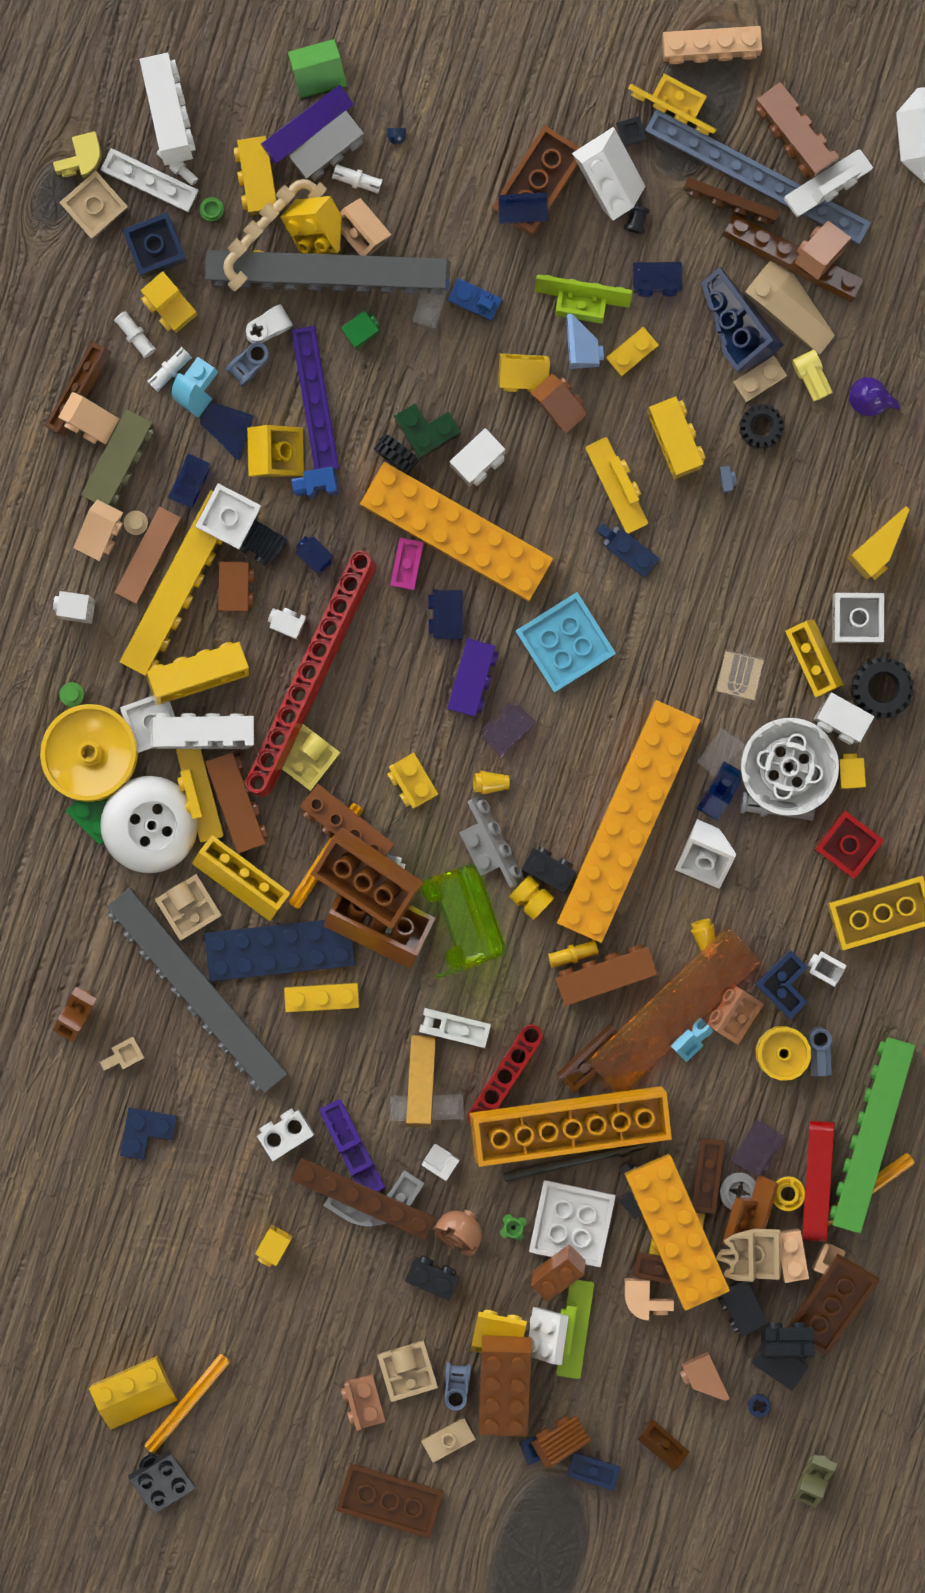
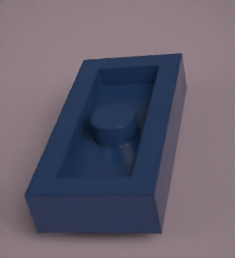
(593, 1471)

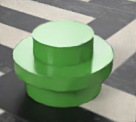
(211, 209)
(71, 694)

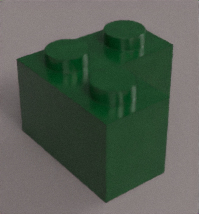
(426, 437)

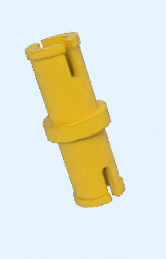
(573, 954)

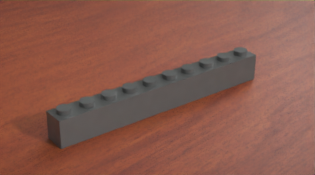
(333, 271)
(197, 990)

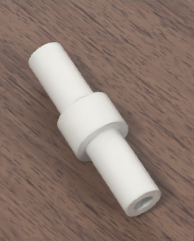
(179, 168)

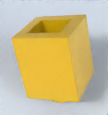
(851, 772)

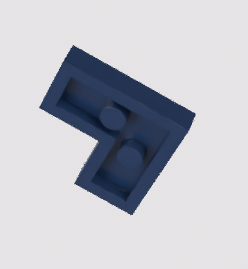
(141, 1125)

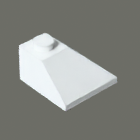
(706, 855)

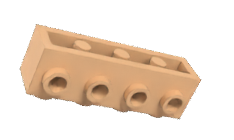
(711, 44)

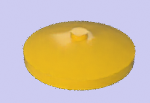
(88, 752)

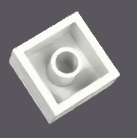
(478, 458)
(858, 618)
(843, 719)

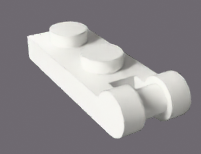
(456, 1028)

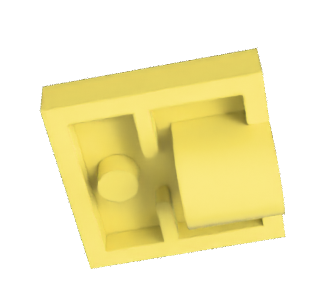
(309, 758)

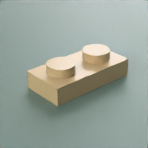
(759, 379)

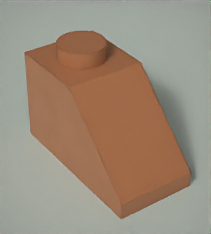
(703, 1376)

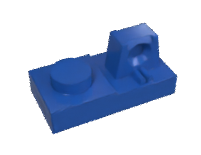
(474, 299)

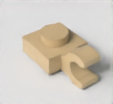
(124, 1053)

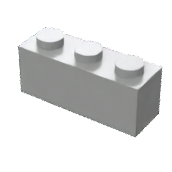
(327, 147)

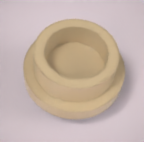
(135, 522)

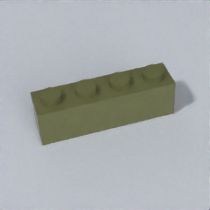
(118, 459)

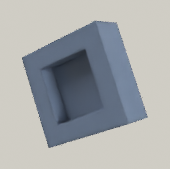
(727, 479)

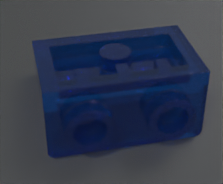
(657, 278)
(447, 614)

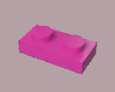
(406, 564)

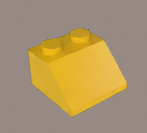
(275, 451)

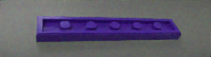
(314, 397)

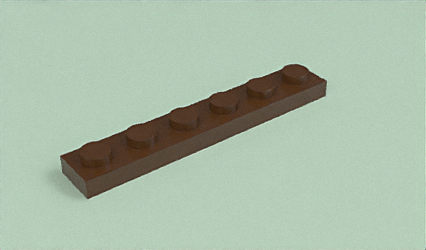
(785, 254)
(363, 1198)

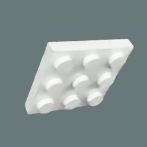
(574, 1218)

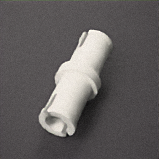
(357, 179)
(135, 334)
(169, 369)

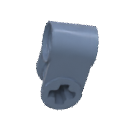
(247, 364)
(457, 1384)

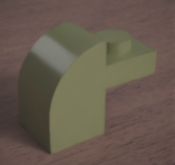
(814, 1480)

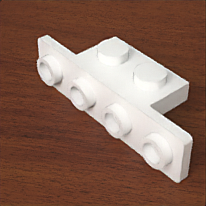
(828, 183)

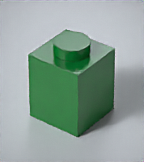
(361, 329)

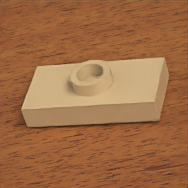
(448, 1439)

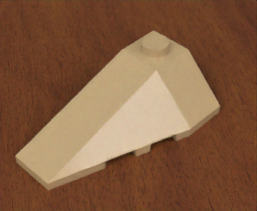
(786, 301)

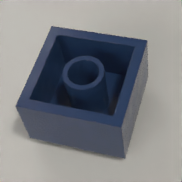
(154, 245)

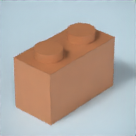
(822, 250)

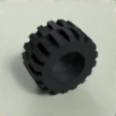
(903, 683)

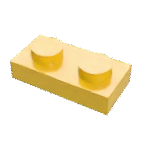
(632, 351)

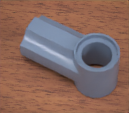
(820, 1054)

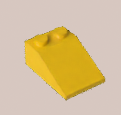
(878, 549)

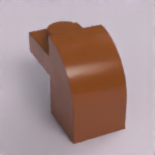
(75, 1014)

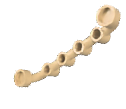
(254, 229)

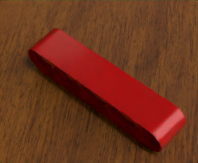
(507, 1064)
(818, 1181)

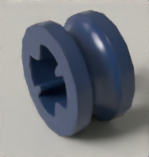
(761, 1398)

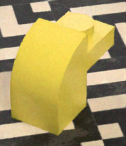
(87, 157)

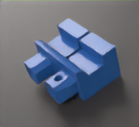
(316, 480)

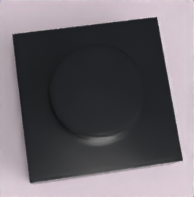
(631, 131)

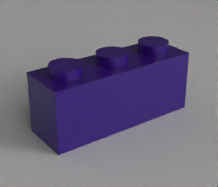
(472, 678)

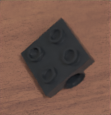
(161, 1480)

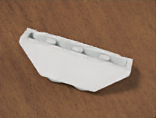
(912, 133)

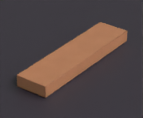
(148, 555)

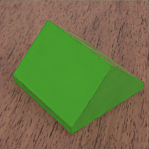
(317, 68)

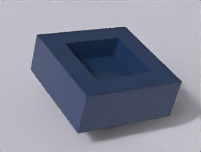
(528, 1450)

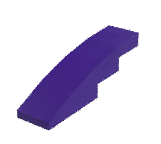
(307, 124)
(351, 1145)

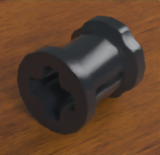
(637, 219)

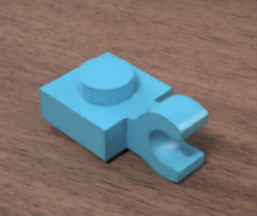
(690, 1042)

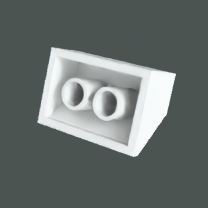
(610, 173)

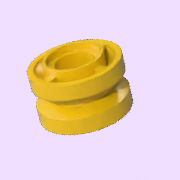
(799, 1189)

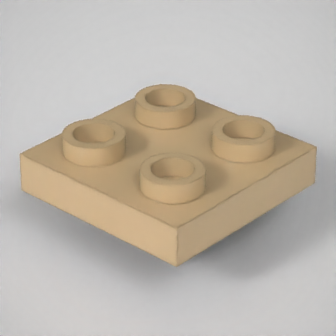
(188, 907)
(407, 1371)

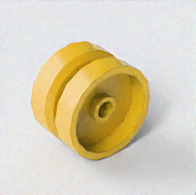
(797, 1053)

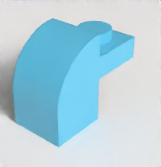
(190, 388)

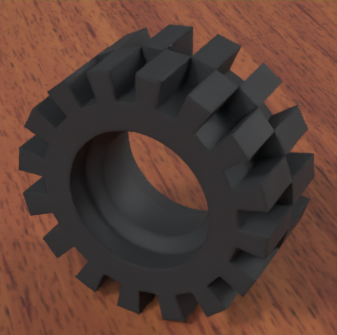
(776, 426)
(396, 454)

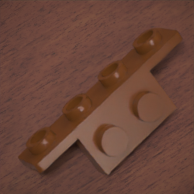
(754, 1211)

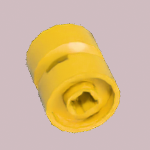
(531, 897)

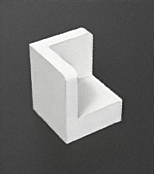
(440, 1162)

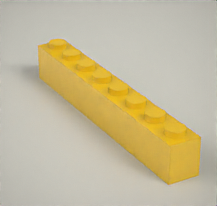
(171, 598)

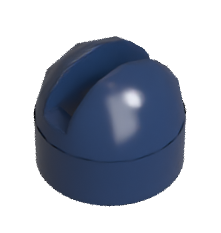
(396, 135)

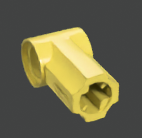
(810, 371)

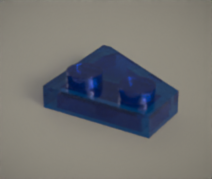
(227, 427)

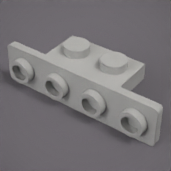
(488, 845)

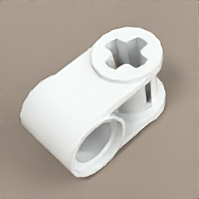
(272, 323)

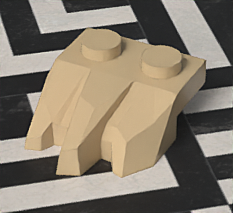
(753, 1255)

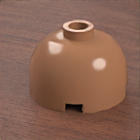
(459, 1230)

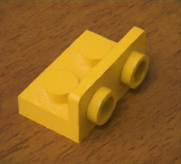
(412, 780)

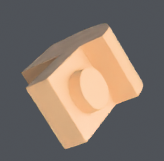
(638, 1301)

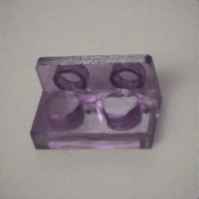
(757, 1148)

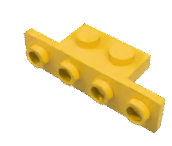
(678, 99)
(617, 484)
(199, 794)

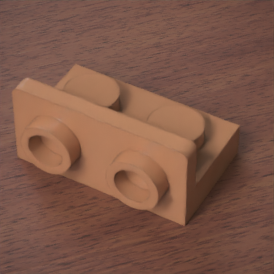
(735, 1014)
(363, 1401)

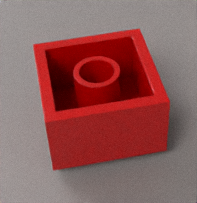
(848, 844)

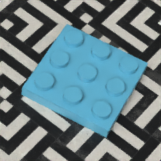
(565, 642)

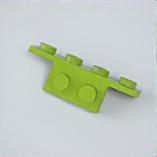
(582, 299)
(578, 1310)

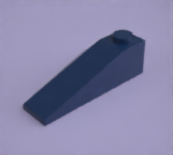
(741, 328)

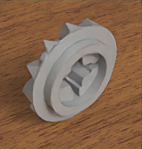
(732, 1182)

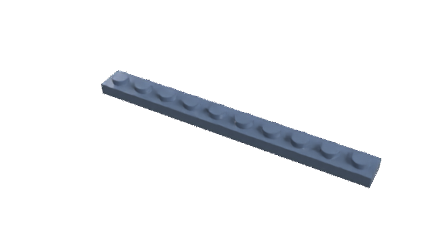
(749, 172)

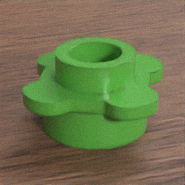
(508, 1232)

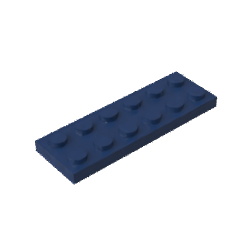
(276, 950)

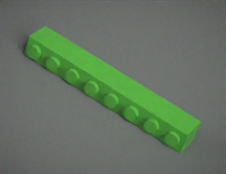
(873, 1135)

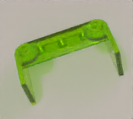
(467, 917)

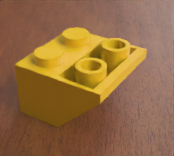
(314, 225)
(490, 1324)

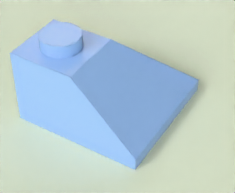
(582, 345)

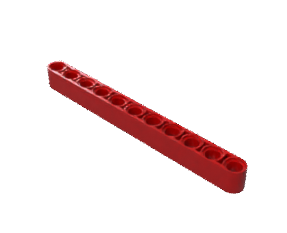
(309, 662)

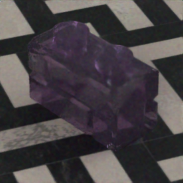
(507, 729)

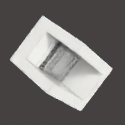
(826, 968)

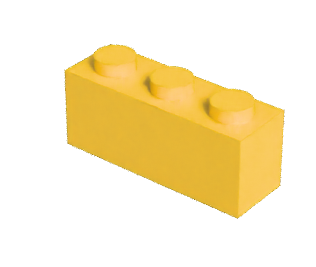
(255, 174)
(814, 658)
(321, 997)

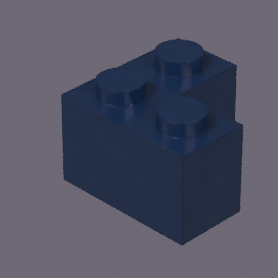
(777, 984)

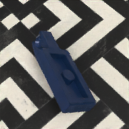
(628, 549)

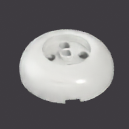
(796, 737)
(123, 837)

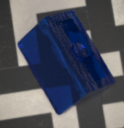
(523, 208)

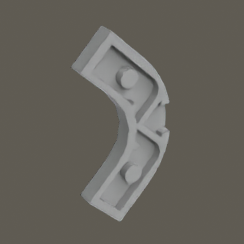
(404, 1190)

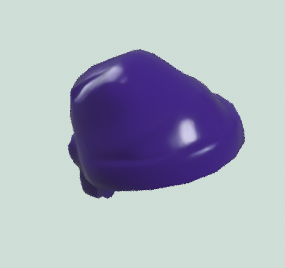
(871, 397)

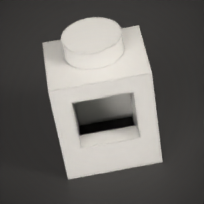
(286, 622)

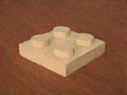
(94, 205)

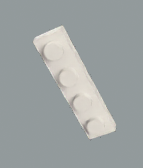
(149, 180)

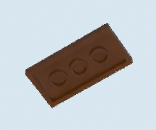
(835, 1301)
(389, 1500)

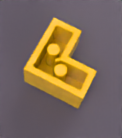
(168, 302)

